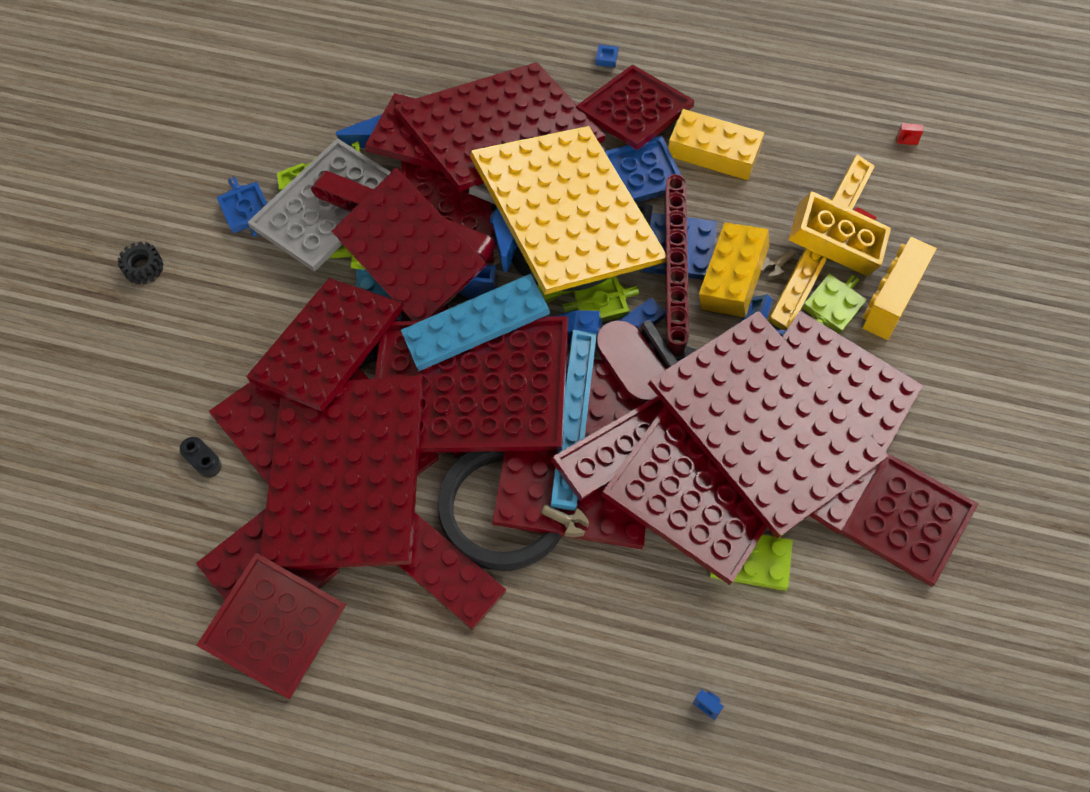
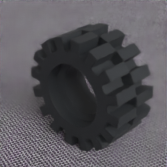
(137, 253)

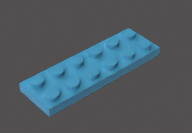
(475, 322)

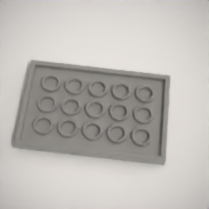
(304, 223)

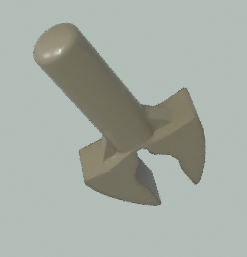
(777, 264)
(567, 520)

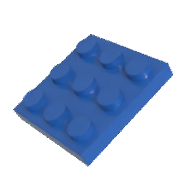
(644, 169)
(700, 244)

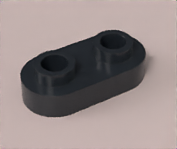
(199, 455)

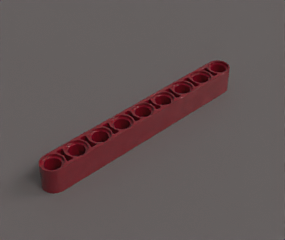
(348, 194)
(676, 232)

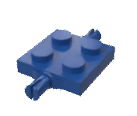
(241, 204)

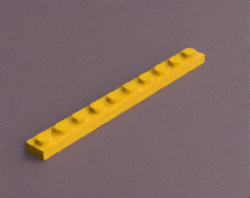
(811, 263)

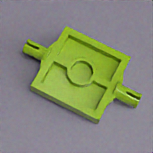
(606, 297)
(835, 302)

